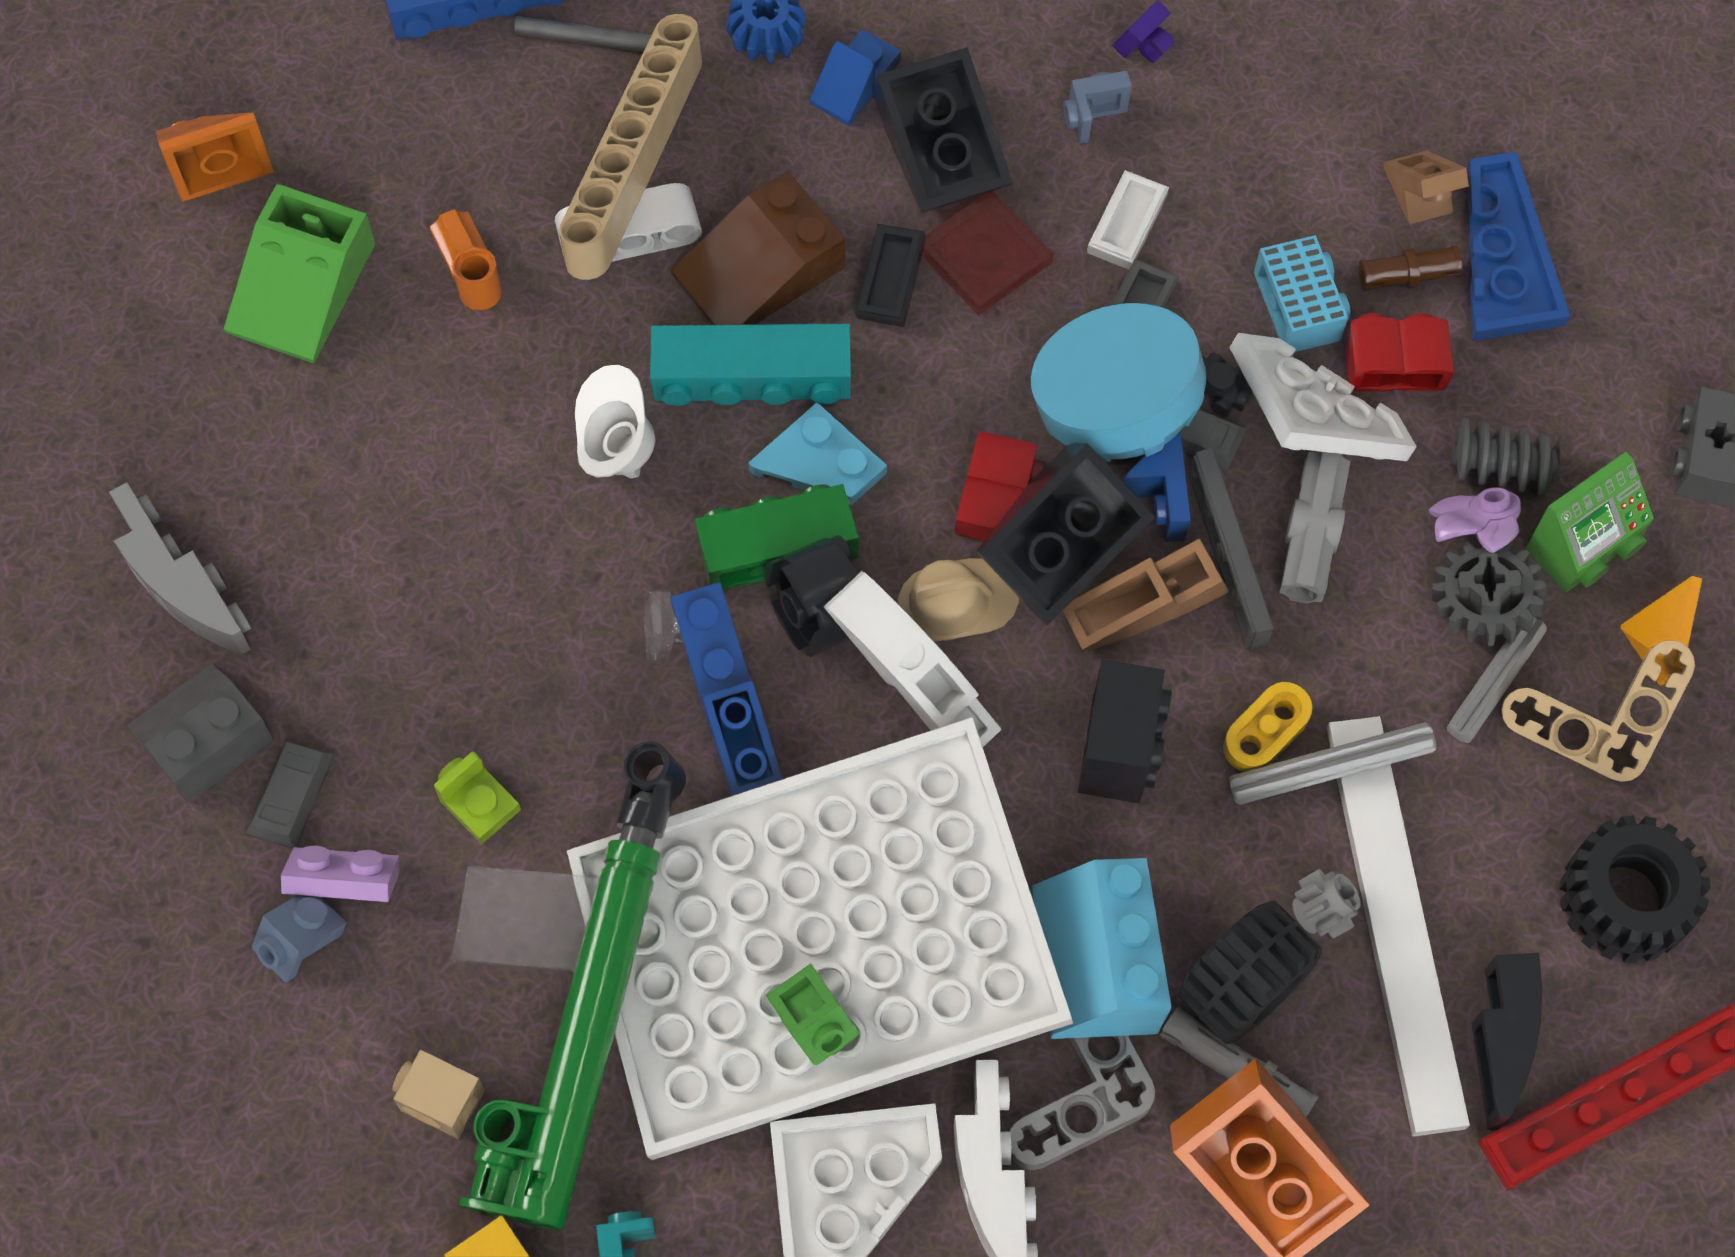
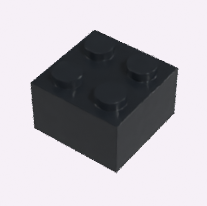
(1124, 731)

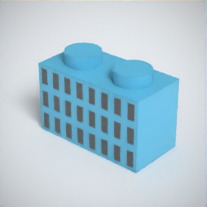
(1302, 293)

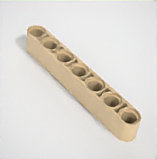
(631, 147)

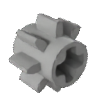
(1326, 903)

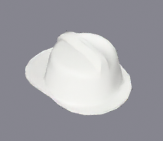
(612, 424)

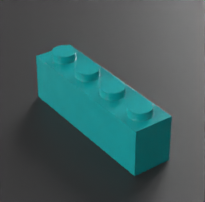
(750, 363)

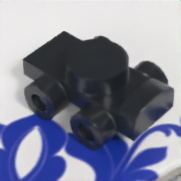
(1226, 385)

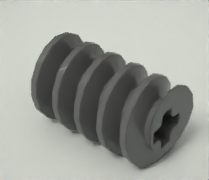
(1504, 456)

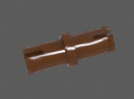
(1410, 268)

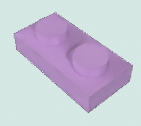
(340, 874)

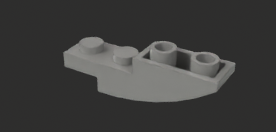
(176, 579)

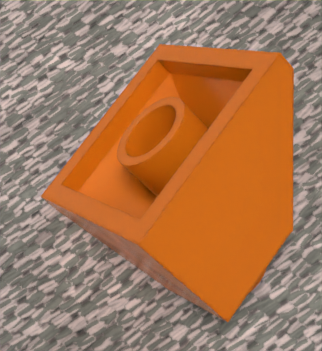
(213, 153)

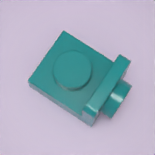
(621, 1229)

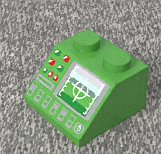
(1593, 525)

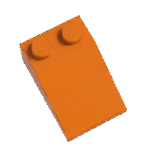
(1266, 1164)

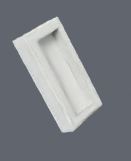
(1127, 219)

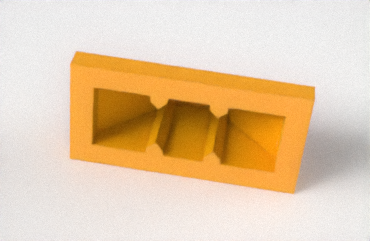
(1665, 620)

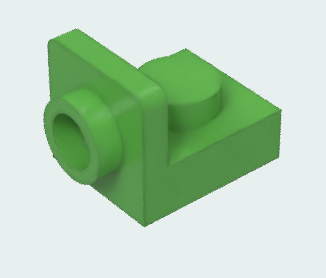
(812, 1015)

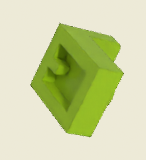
(475, 797)

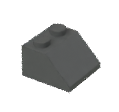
(200, 732)

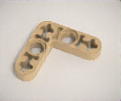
(1604, 736)

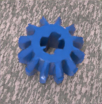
(766, 27)

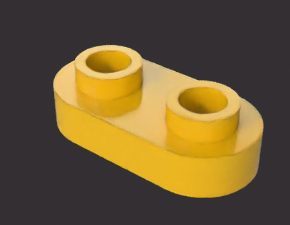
(1265, 728)

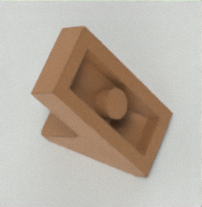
(1425, 184)

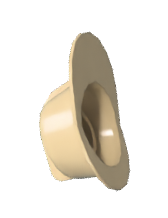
(957, 599)

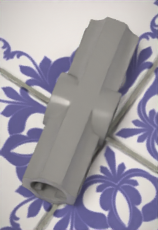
(1315, 527)

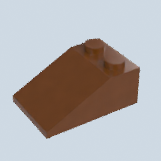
(762, 255)

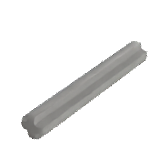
(1332, 763)

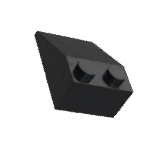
(941, 130)
(1063, 530)

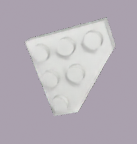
(1316, 407)
(850, 1176)

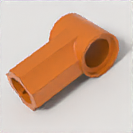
(467, 259)

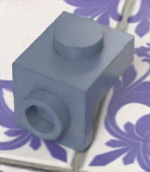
(1095, 97)
(294, 933)

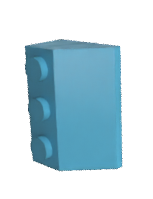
(1105, 948)

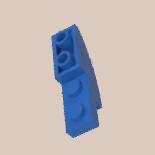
(725, 689)

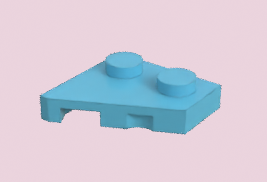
(820, 452)

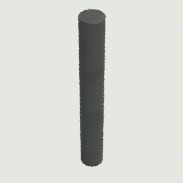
(581, 34)

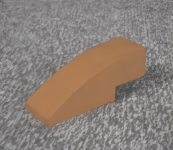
(1145, 597)

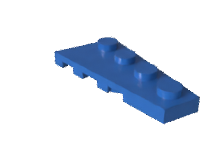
(1509, 259)

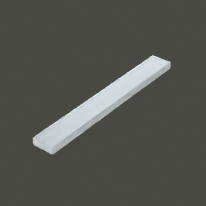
(1400, 941)

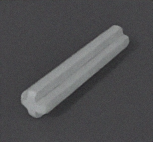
(1494, 682)

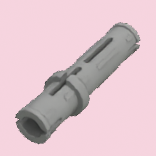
(1223, 1058)

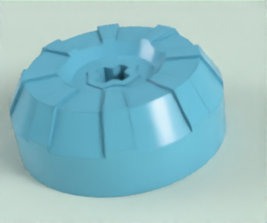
(1120, 380)

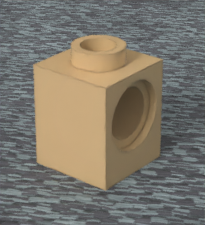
(437, 1093)

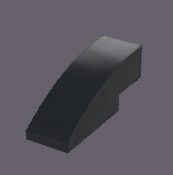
(1508, 1032)

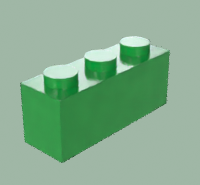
(743, 540)

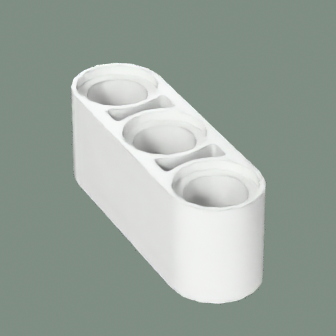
(660, 222)

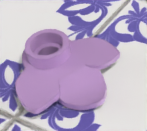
(1488, 515)

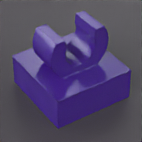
(1146, 35)

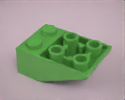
(298, 272)

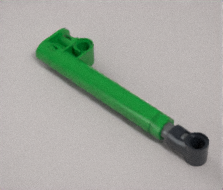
(537, 1167)

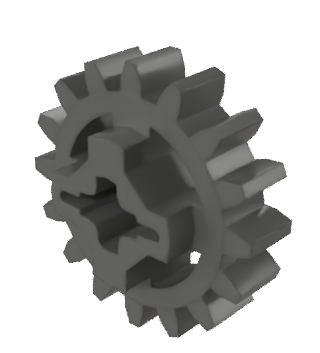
(1513, 586)

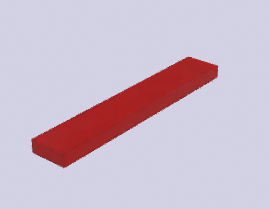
(1612, 1100)

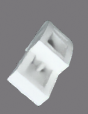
(907, 657)
(994, 1196)

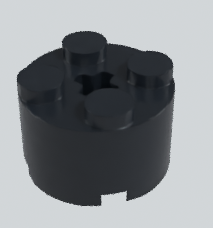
(805, 585)

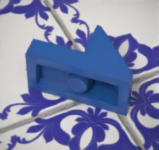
(850, 75)
(1164, 480)

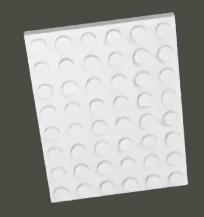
(878, 876)

